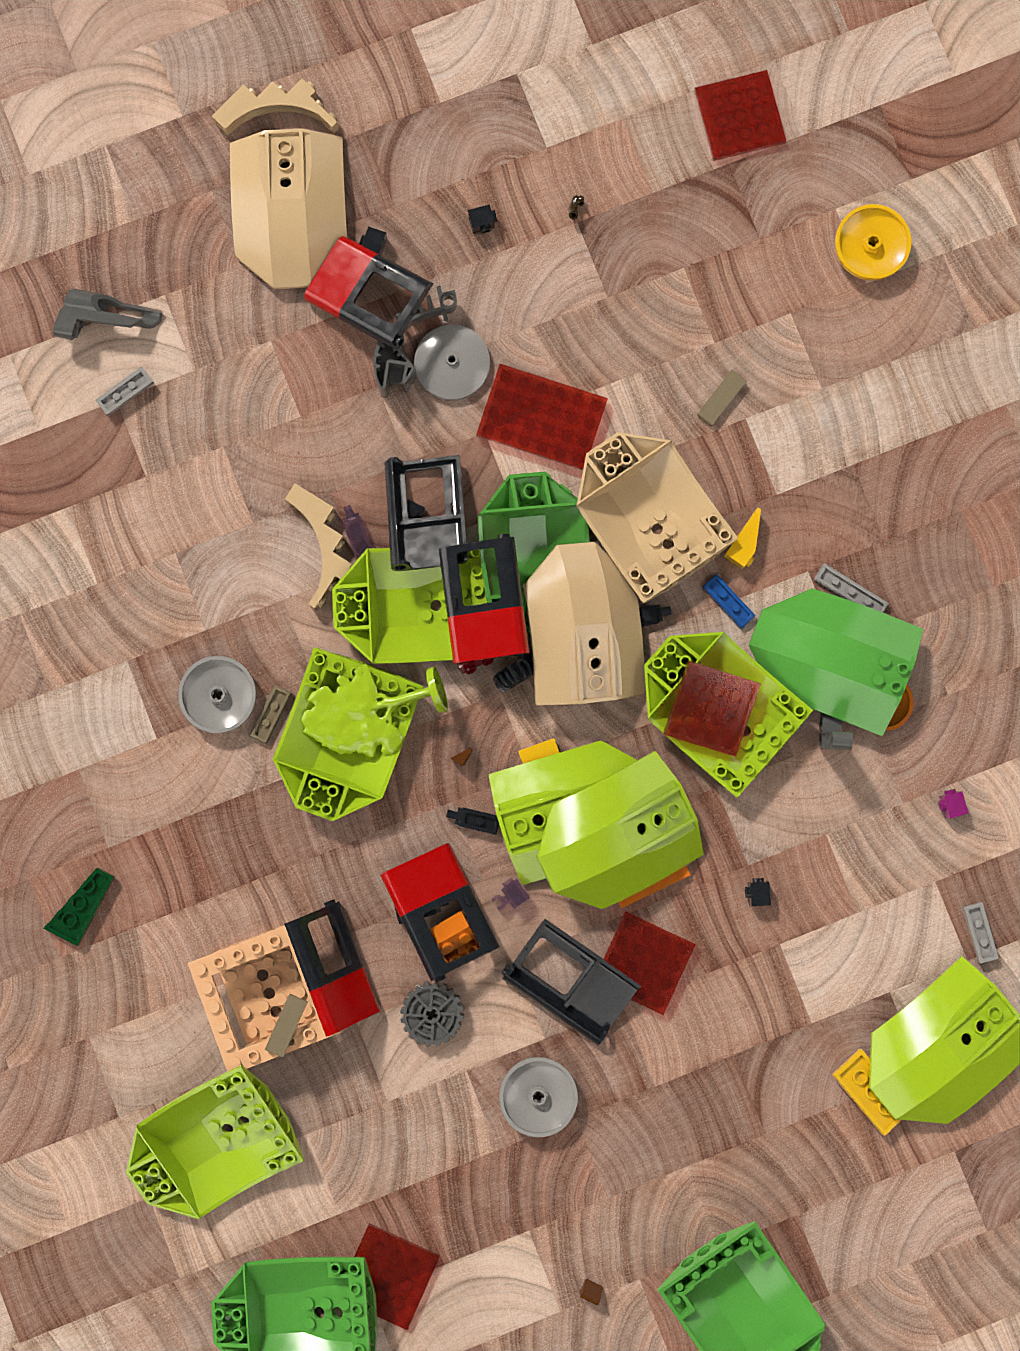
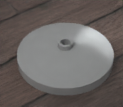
(455, 379)
(199, 691)
(542, 1115)

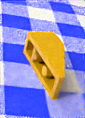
(744, 547)

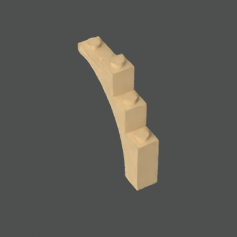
(247, 104)
(330, 541)

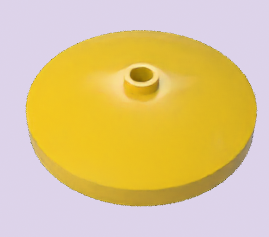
(877, 226)

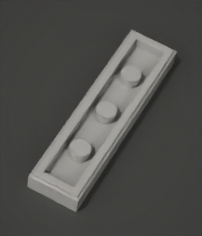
(848, 589)

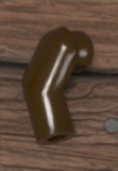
(573, 207)

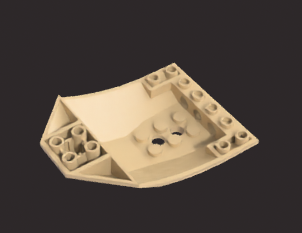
(289, 229)
(642, 483)
(568, 603)

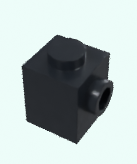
(482, 219)
(374, 240)
(758, 892)

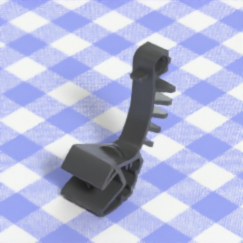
(392, 364)

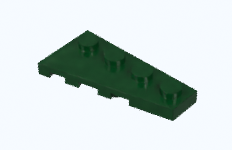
(78, 912)

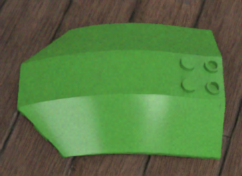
(537, 516)
(838, 656)
(741, 1297)

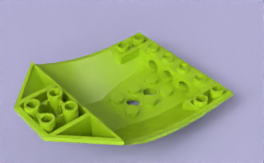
(391, 612)
(772, 720)
(321, 778)
(535, 785)
(593, 838)
(919, 1056)
(192, 1164)

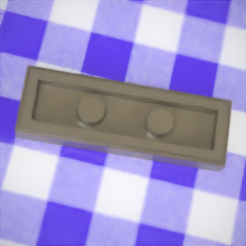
(721, 397)
(270, 714)
(286, 1025)

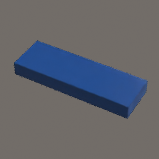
(728, 601)

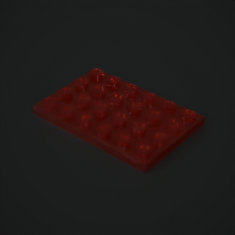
(541, 416)

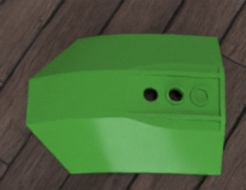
(275, 1301)

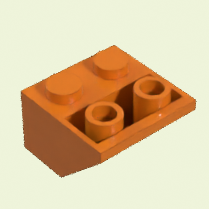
(454, 937)

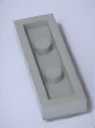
(124, 391)
(980, 932)

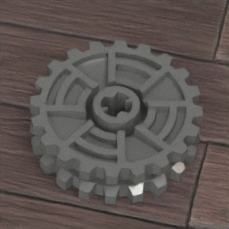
(440, 1026)

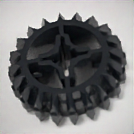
(514, 673)

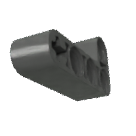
(832, 736)

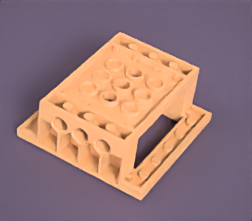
(239, 972)

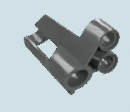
(92, 307)

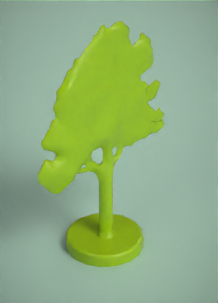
(349, 717)

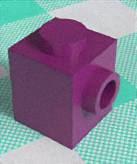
(953, 804)

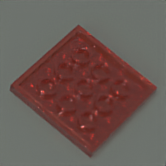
(740, 115)
(711, 708)
(650, 958)
(397, 1272)

